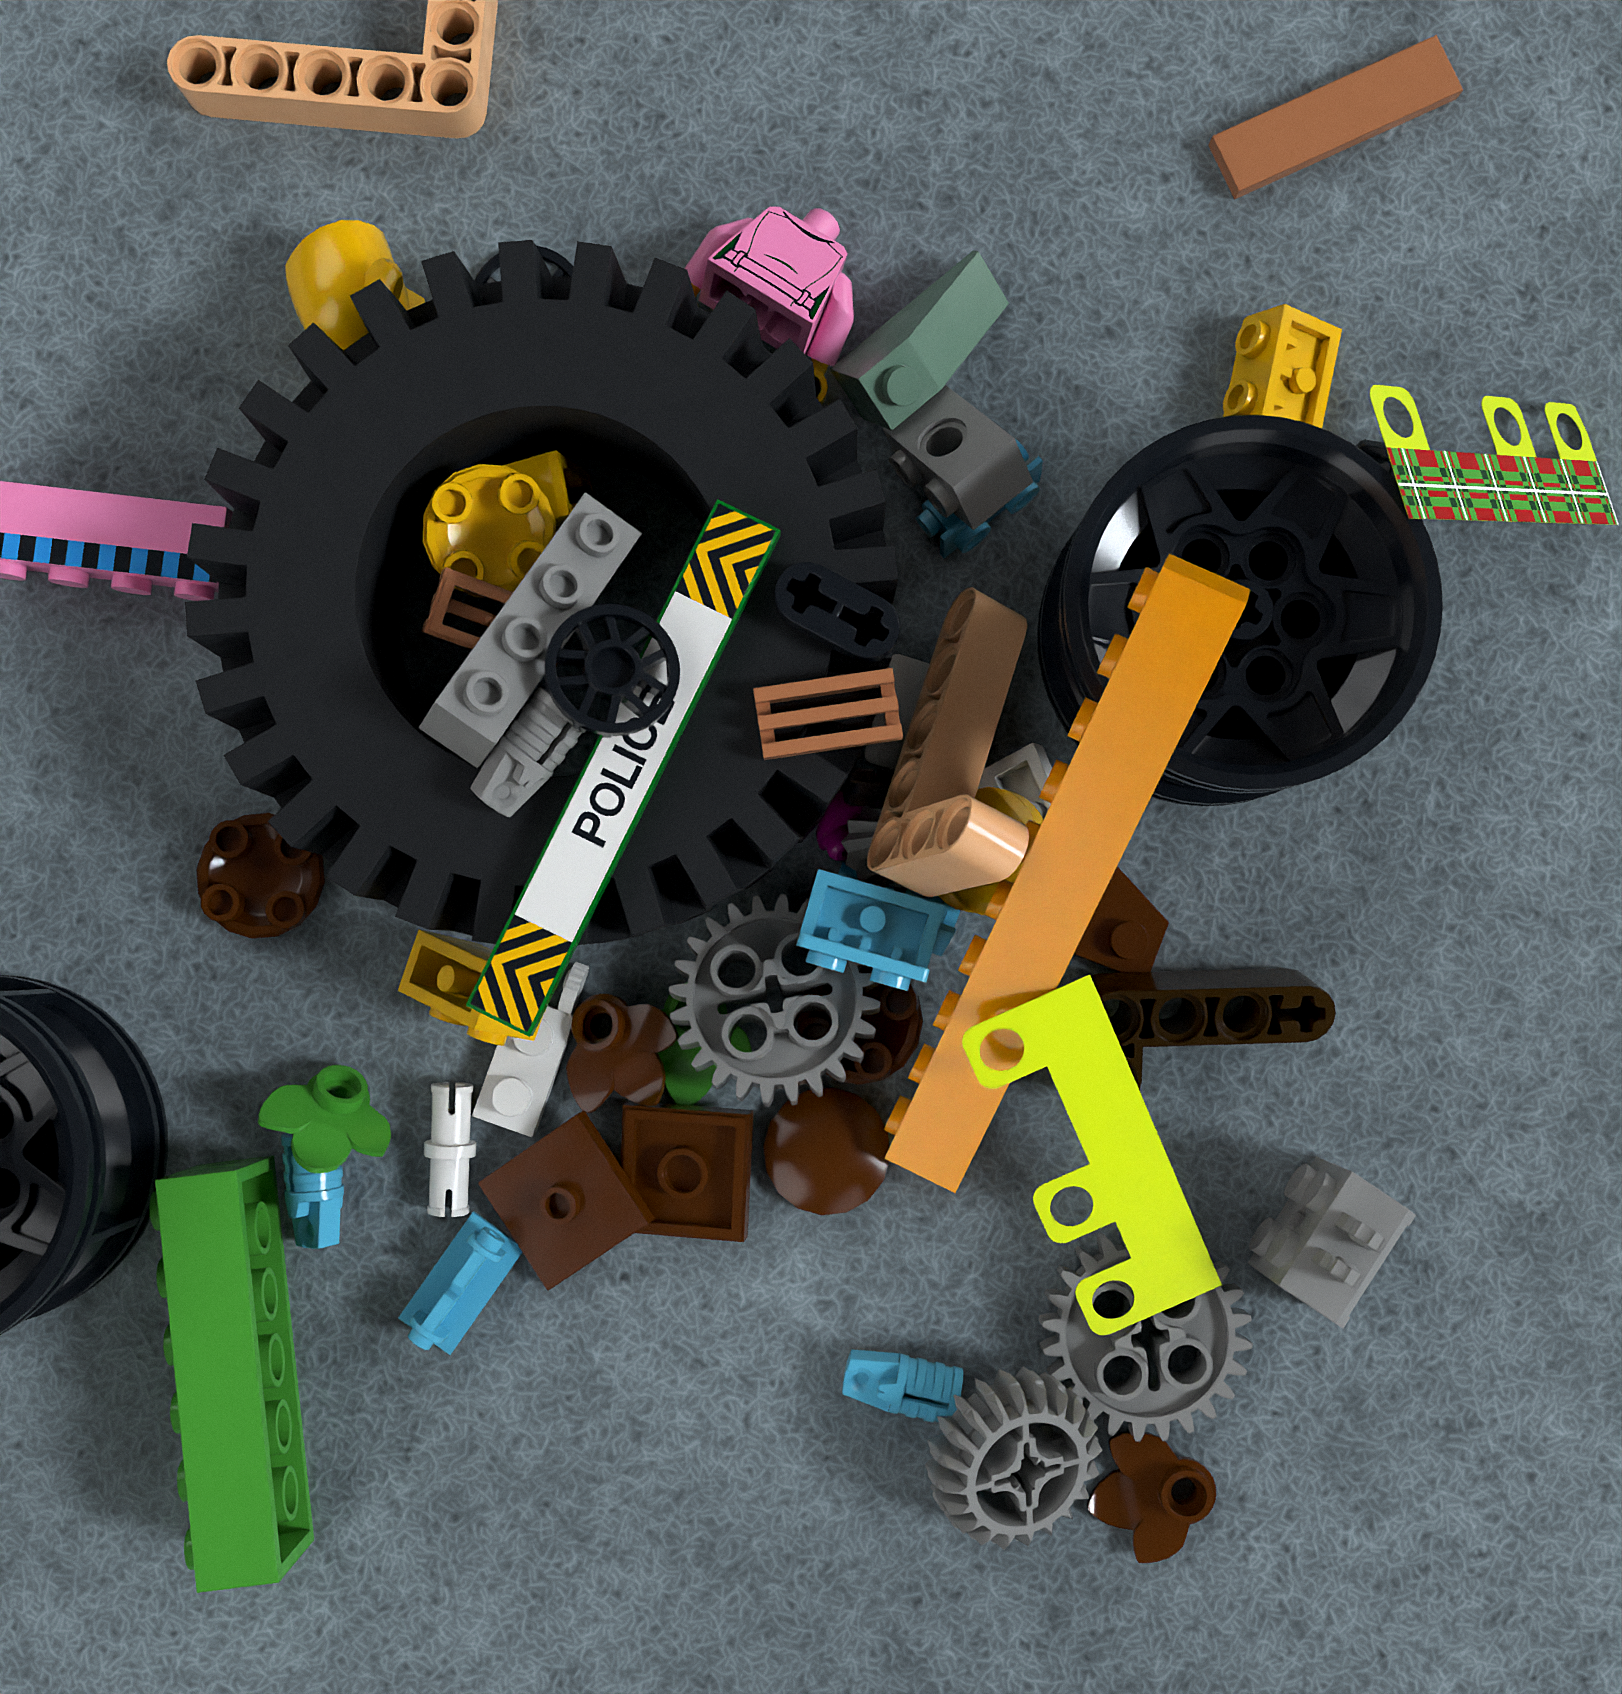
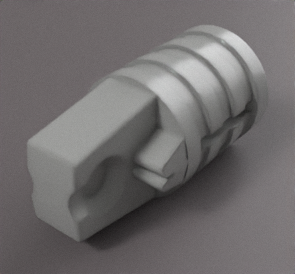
(525, 755)

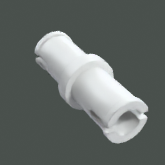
(450, 1149)

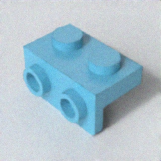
(871, 928)

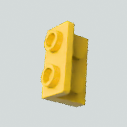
(1283, 366)

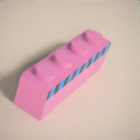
(104, 537)

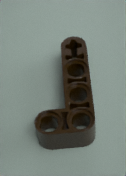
(1202, 1006)

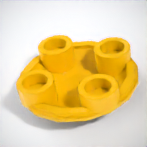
(488, 525)

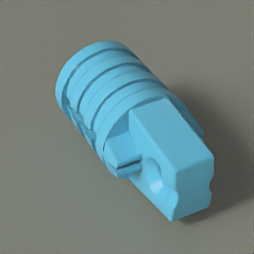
(312, 1201)
(902, 1384)

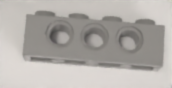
(513, 649)

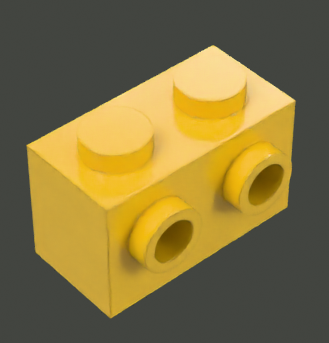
(443, 975)

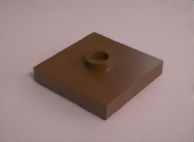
(690, 1168)
(566, 1200)

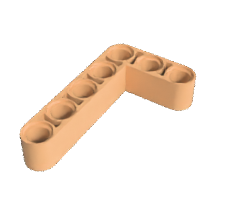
(363, 76)
(931, 825)

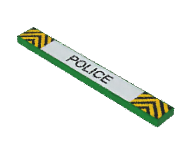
(621, 776)

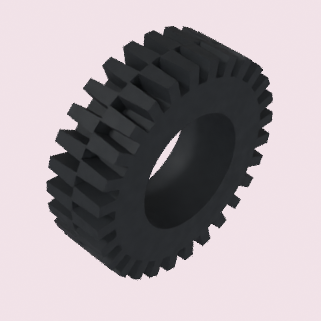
(337, 516)

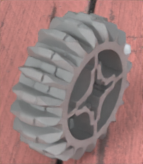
(1027, 1468)

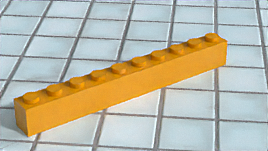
(1069, 857)

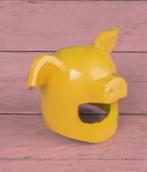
(333, 266)

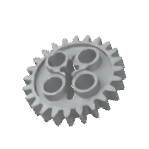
(785, 1056)
(1201, 1322)

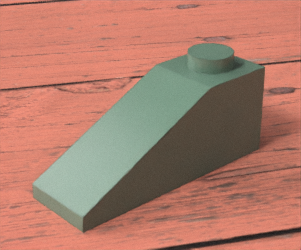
(921, 344)

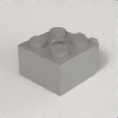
(1328, 1238)

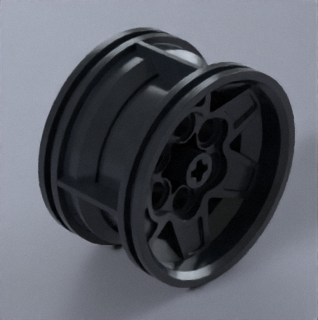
(1310, 503)
(112, 1138)

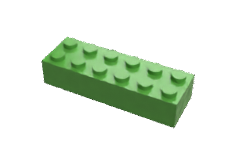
(232, 1372)

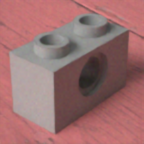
(958, 458)

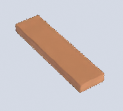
(1335, 117)

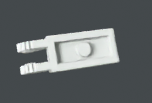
(526, 1069)

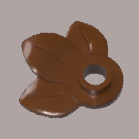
(625, 1058)
(1141, 1497)

